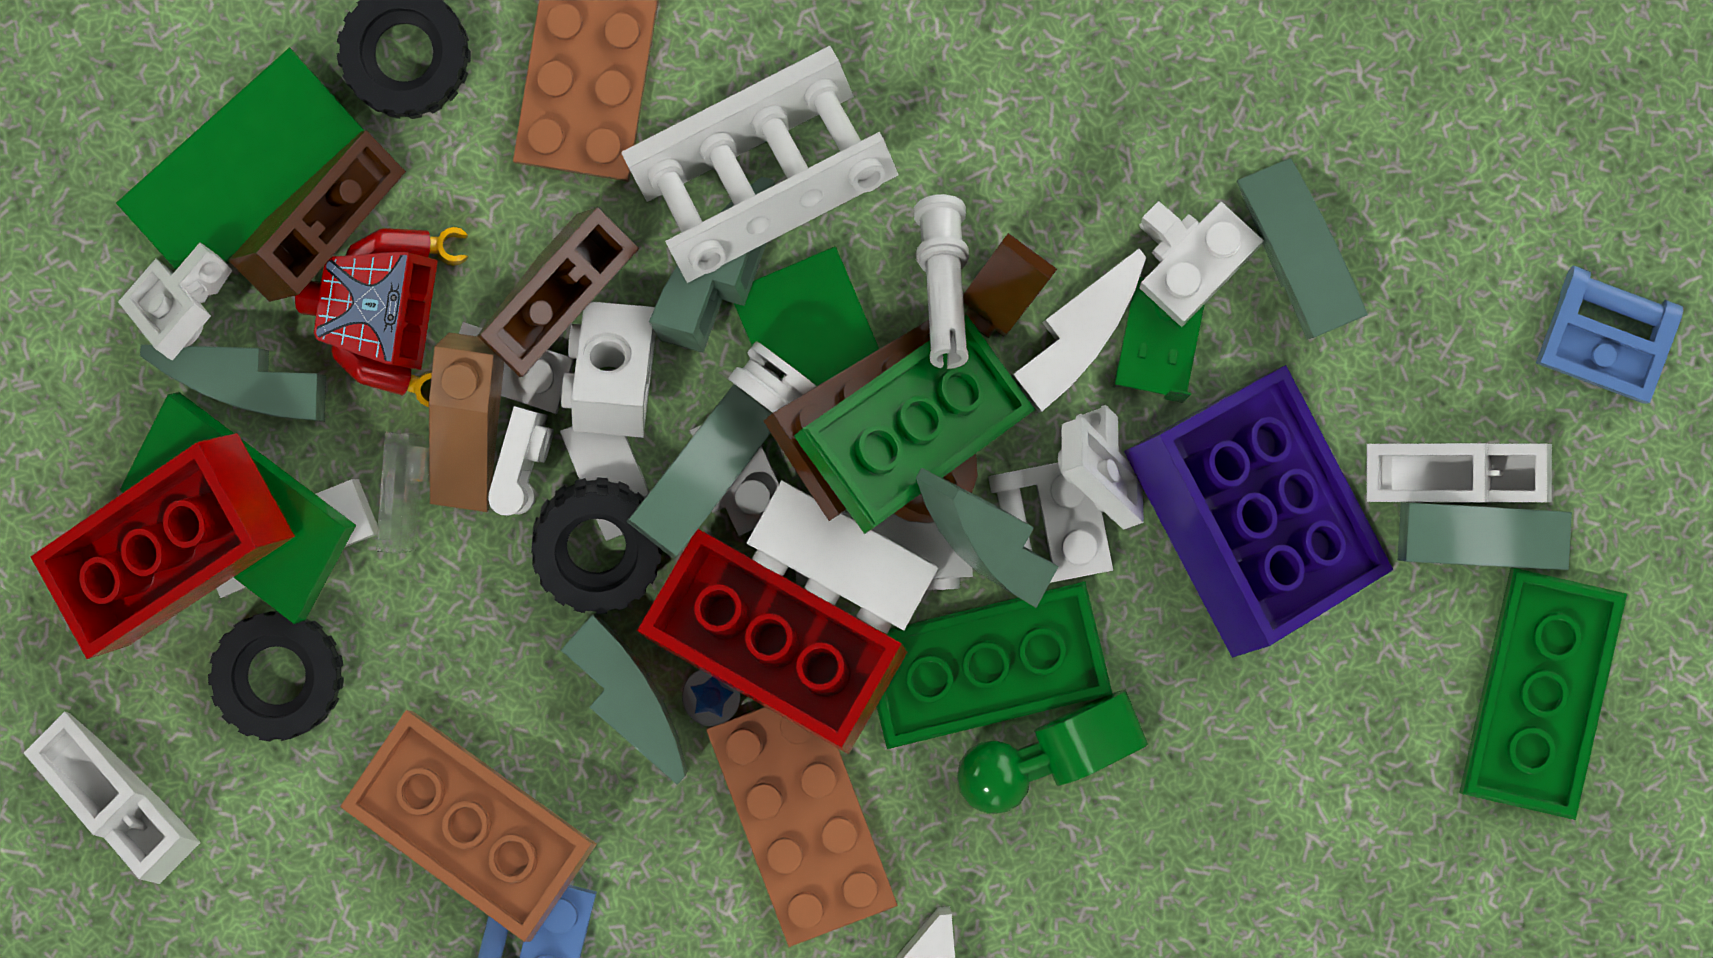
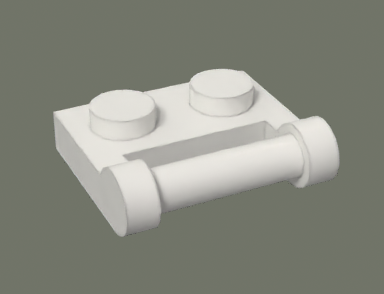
(524, 443)
(1070, 519)

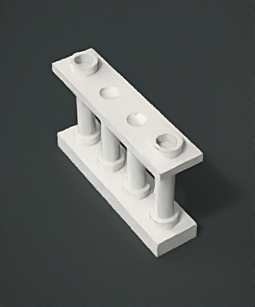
(740, 124)

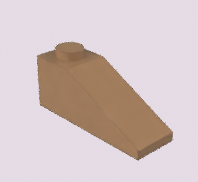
(463, 421)

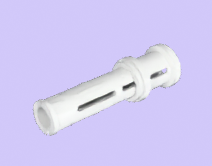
(942, 258)

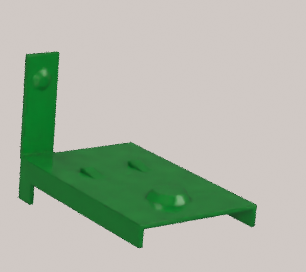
(1156, 349)

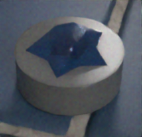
(709, 699)

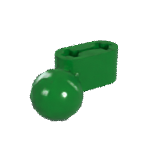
(1071, 747)

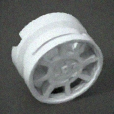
(762, 380)

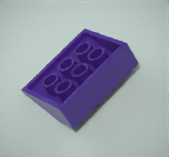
(1259, 512)

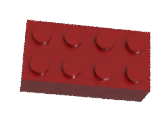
(162, 545)
(773, 641)

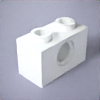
(618, 398)

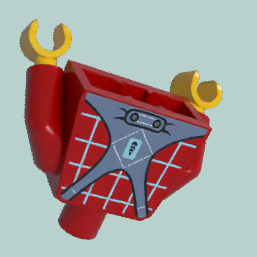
(379, 306)

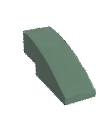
(1301, 249)
(689, 309)
(243, 380)
(702, 472)
(1484, 536)
(987, 538)
(629, 698)

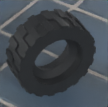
(395, 97)
(571, 583)
(232, 686)

